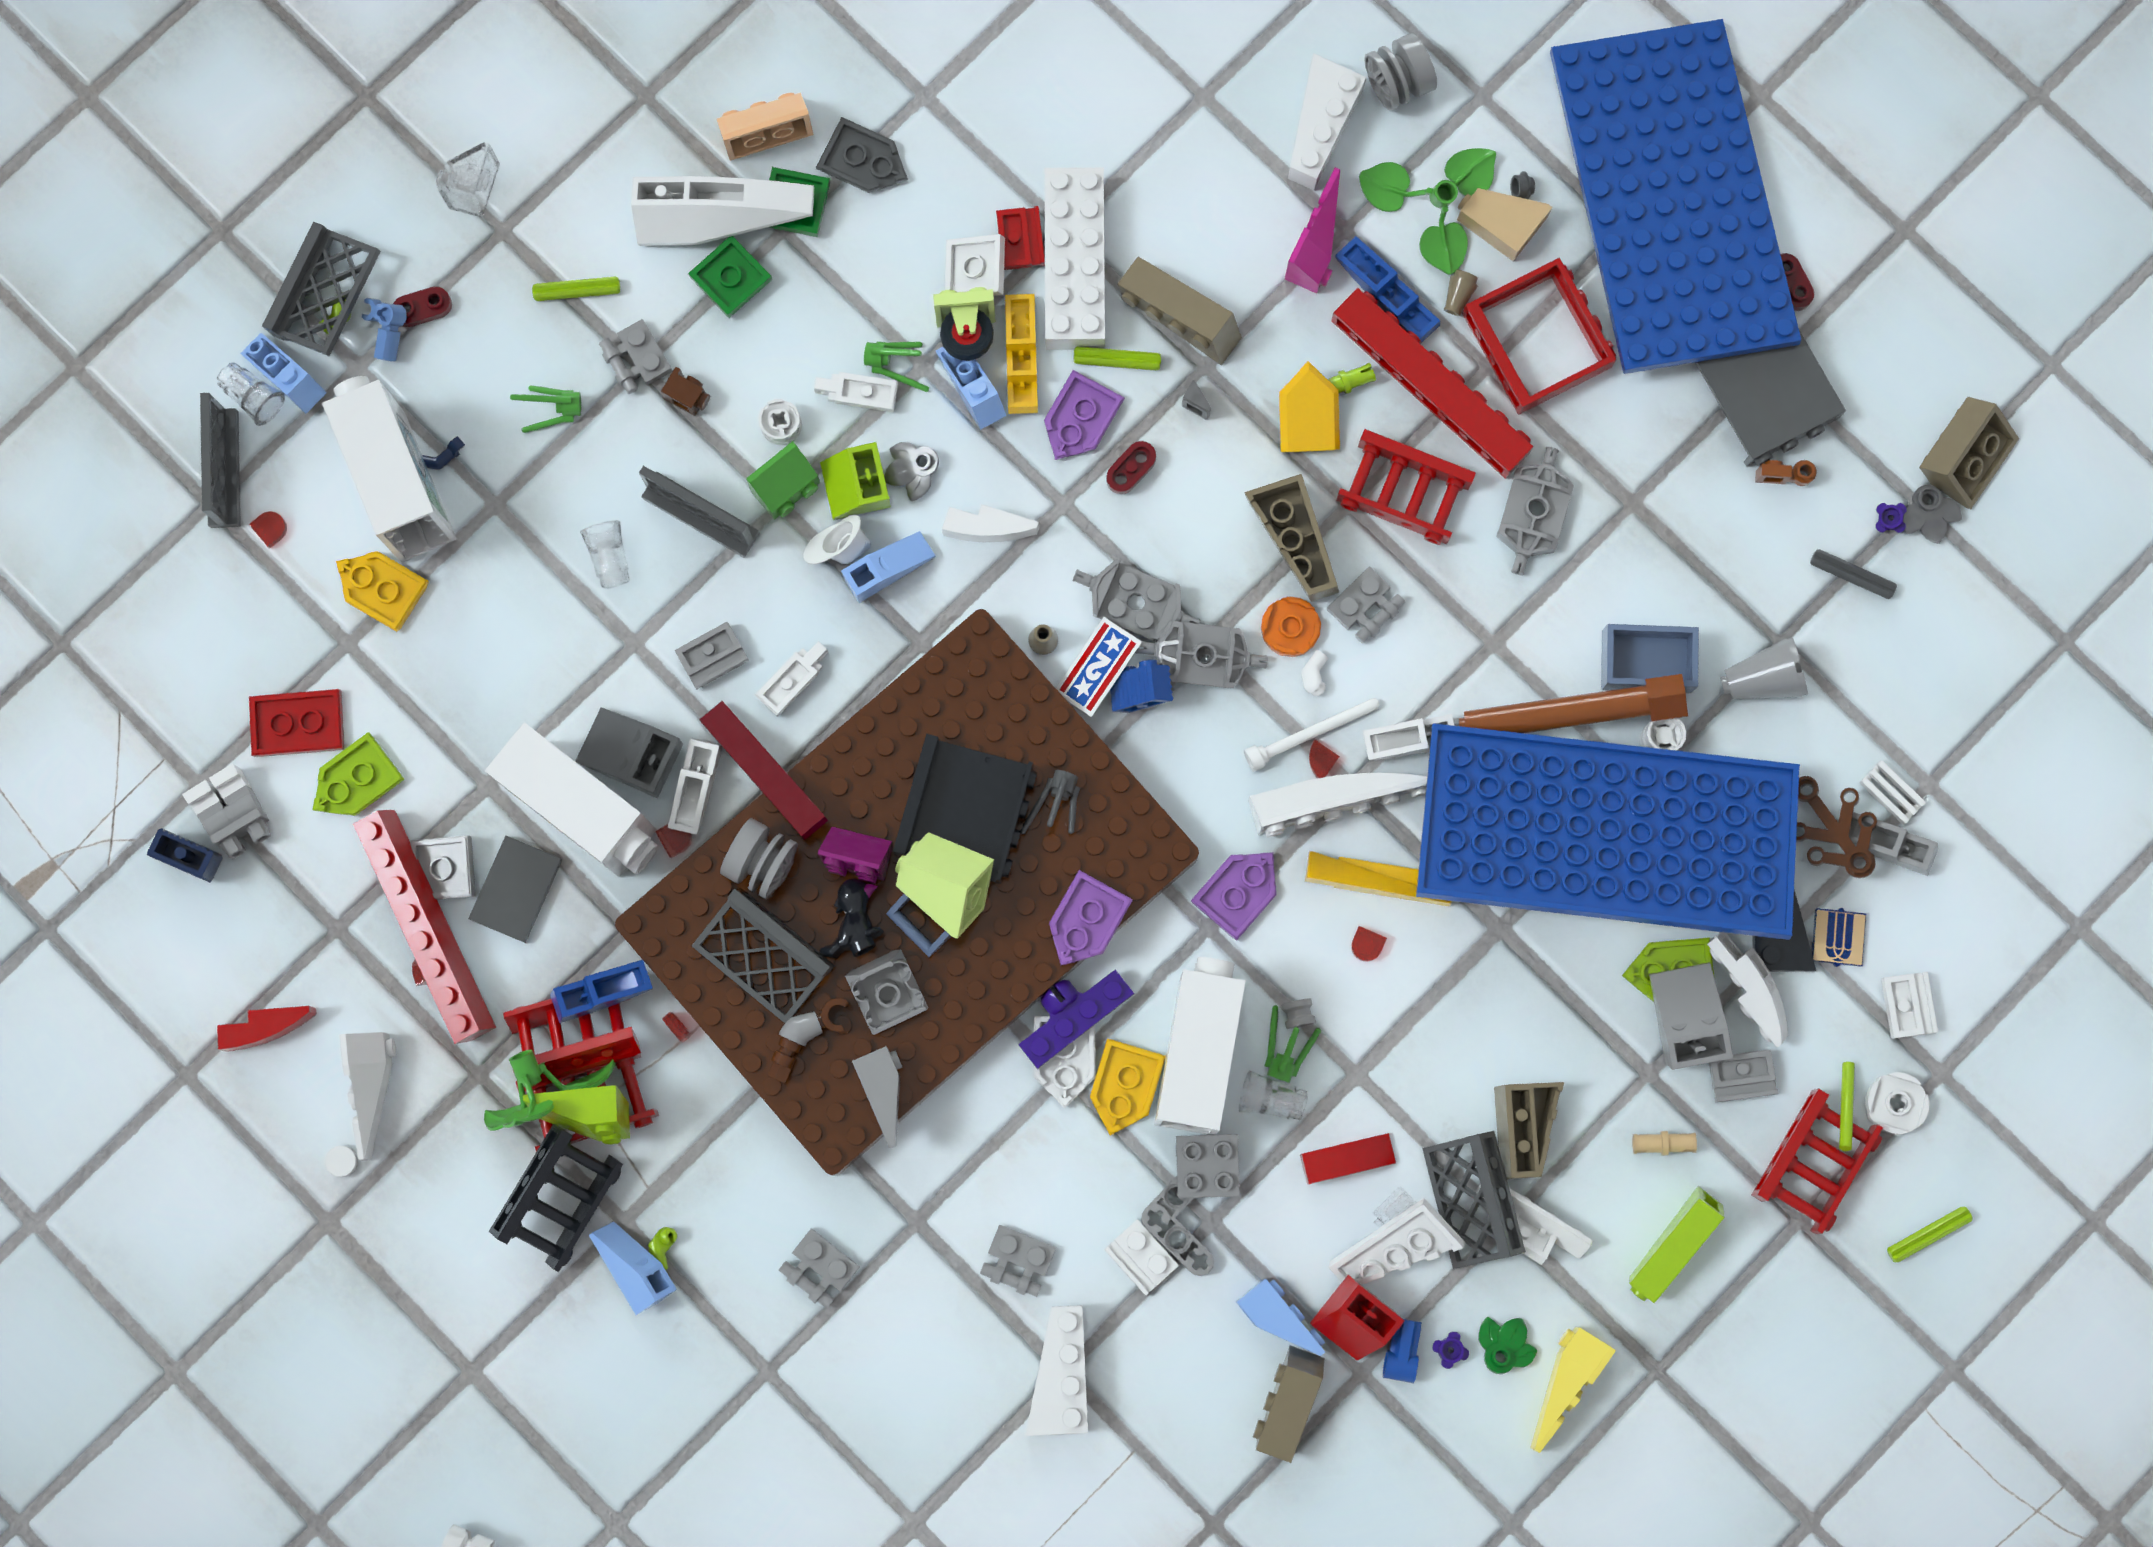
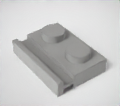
(711, 655)
(1743, 1076)

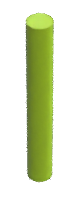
(1847, 1101)

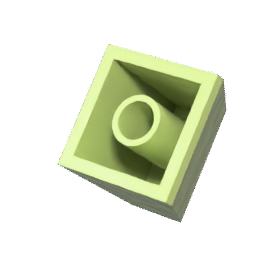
(945, 881)

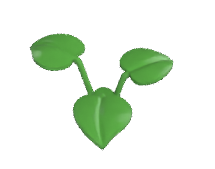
(1467, 170)
(528, 1074)

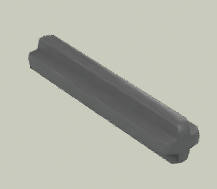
(1853, 574)

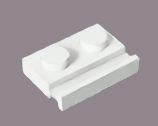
(1909, 1005)
(1141, 1257)

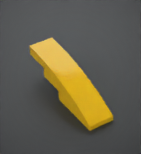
(1021, 353)

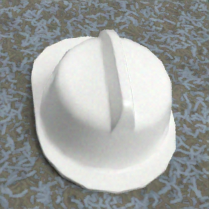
(839, 542)

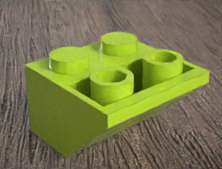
(855, 481)

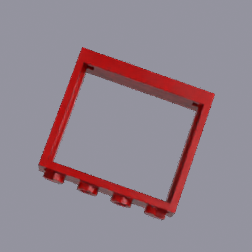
(1497, 357)

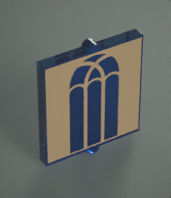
(1838, 937)

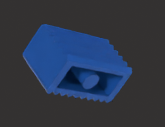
(1141, 687)

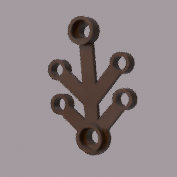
(1838, 832)

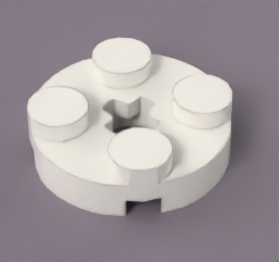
(1912, 1094)

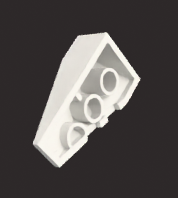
(368, 1066)

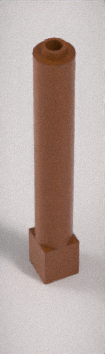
(1659, 698)

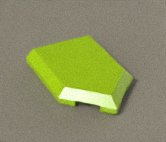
(355, 778)
(1666, 956)

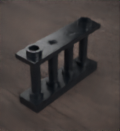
(541, 1172)

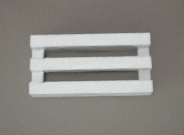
(1900, 784)

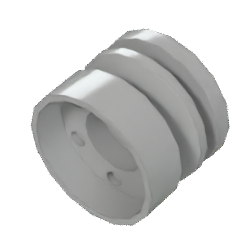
(1400, 71)
(762, 860)

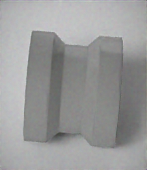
(1298, 1013)

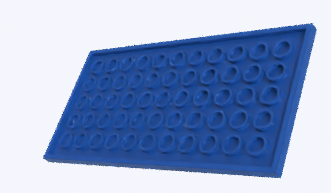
(1674, 196)
(1610, 831)

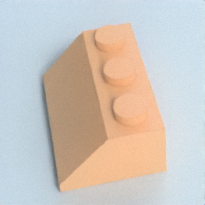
(765, 125)

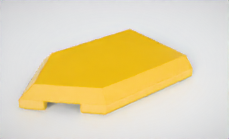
(1309, 413)
(381, 588)
(1125, 1084)

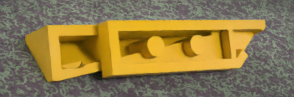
(1366, 877)

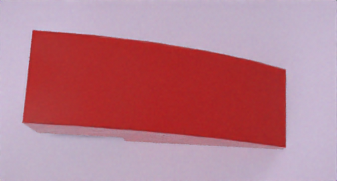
(262, 1027)
(1347, 1158)

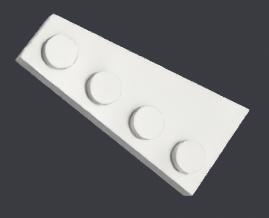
(1404, 1240)

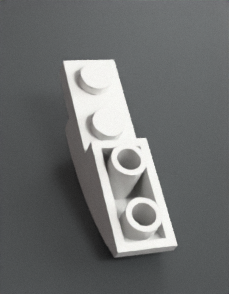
(1761, 995)

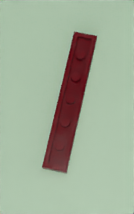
(763, 770)

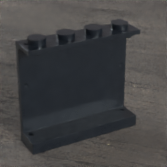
(967, 801)

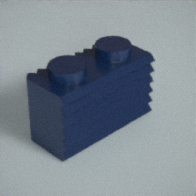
(185, 855)

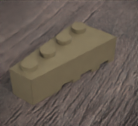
(1181, 309)
(1292, 526)

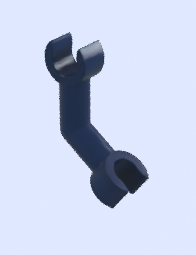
(446, 456)

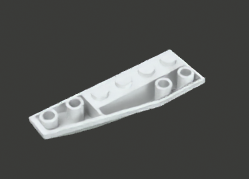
(712, 208)
(1328, 797)

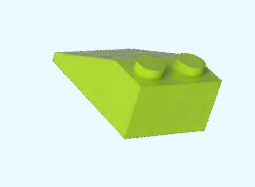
(592, 1112)

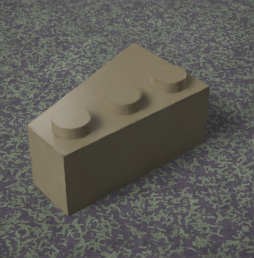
(1524, 1126)
(1289, 1404)

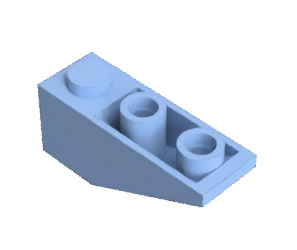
(283, 373)
(974, 388)
(887, 565)
(633, 1268)
(1271, 1313)

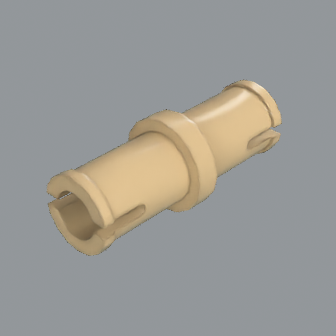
(1664, 1143)

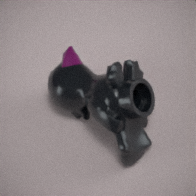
(856, 928)

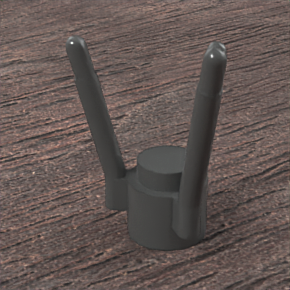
(1062, 786)

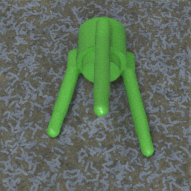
(880, 353)
(566, 402)
(1282, 1066)

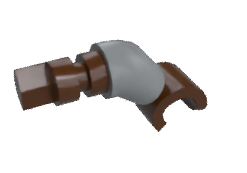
(798, 1032)

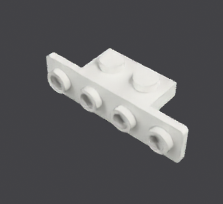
(1543, 1230)

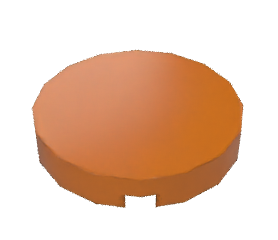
(1290, 626)

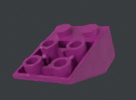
(855, 853)

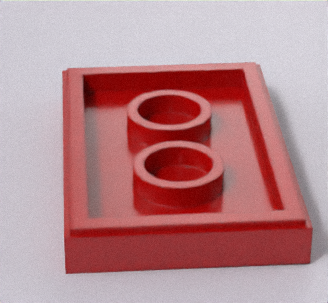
(296, 723)

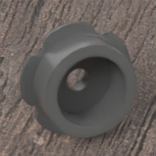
(1522, 185)

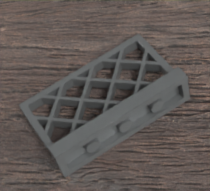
(298, 285)
(220, 463)
(697, 512)
(775, 931)
(1494, 1190)

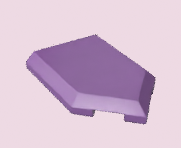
(1080, 416)
(1238, 892)
(1086, 918)

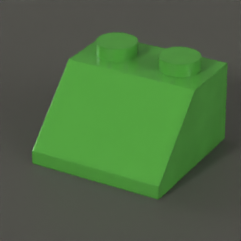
(783, 481)

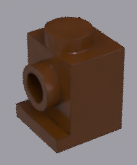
(685, 392)

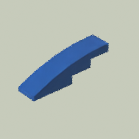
(1390, 292)

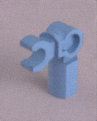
(388, 336)

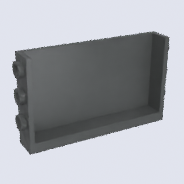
(1773, 398)

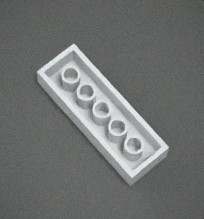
(1074, 258)

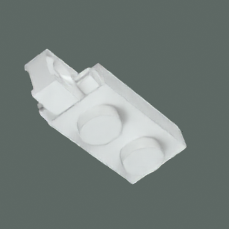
(859, 391)
(792, 678)

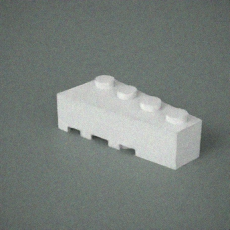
(1325, 111)

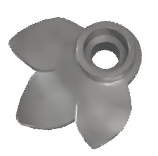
(907, 470)
(1931, 518)

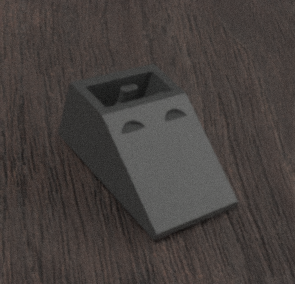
(630, 751)

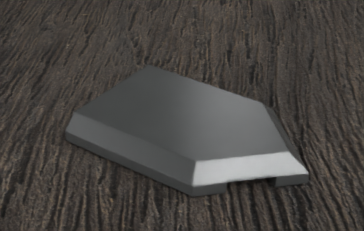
(861, 158)

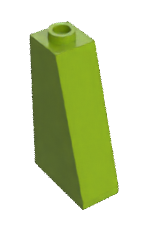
(1676, 1245)

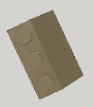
(1969, 451)

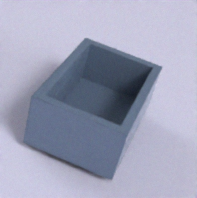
(1648, 652)

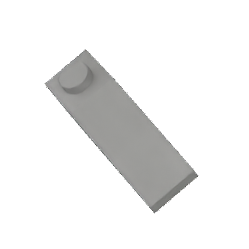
(882, 1086)

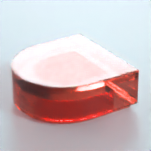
(269, 527)
(674, 840)
(1367, 944)
(676, 1026)

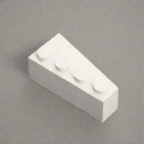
(1060, 1386)

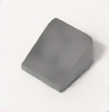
(1195, 401)

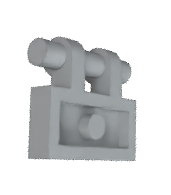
(644, 352)
(1359, 598)
(1021, 1251)
(826, 1261)

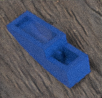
(600, 990)

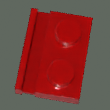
(1022, 237)

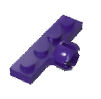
(1073, 1015)

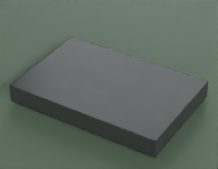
(515, 889)

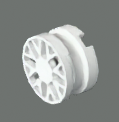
(780, 422)

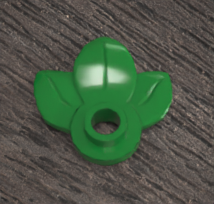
(1508, 1341)

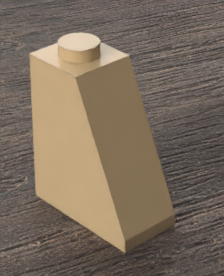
(1502, 219)

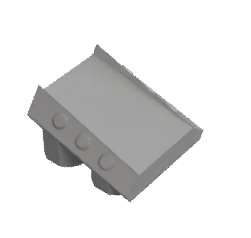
(886, 991)

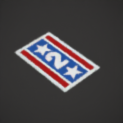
(1098, 666)

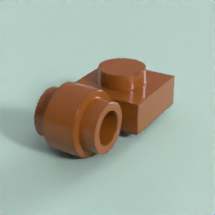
(1777, 473)

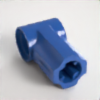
(1402, 1356)

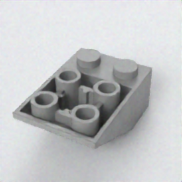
(1690, 1016)

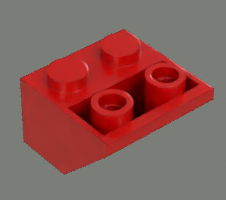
(1356, 1319)

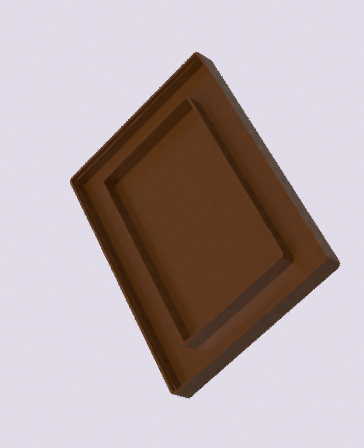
(972, 694)

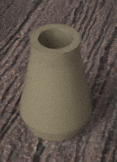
(1460, 290)
(1043, 646)

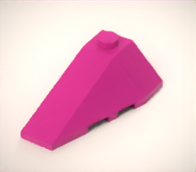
(1313, 251)

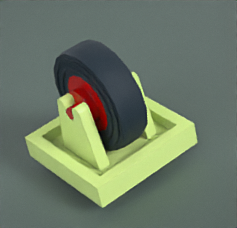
(965, 321)

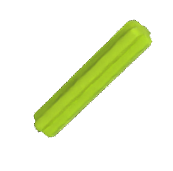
(576, 288)
(1117, 358)
(1929, 1234)

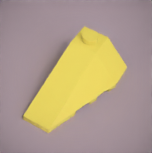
(1575, 1365)

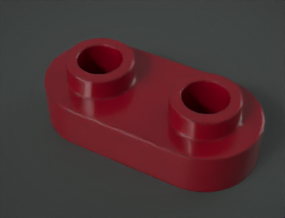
(1797, 279)
(421, 309)
(1131, 469)

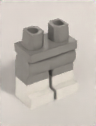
(231, 820)

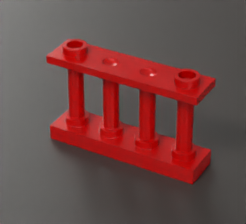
(1428, 468)
(578, 1056)
(639, 1119)
(1786, 1160)

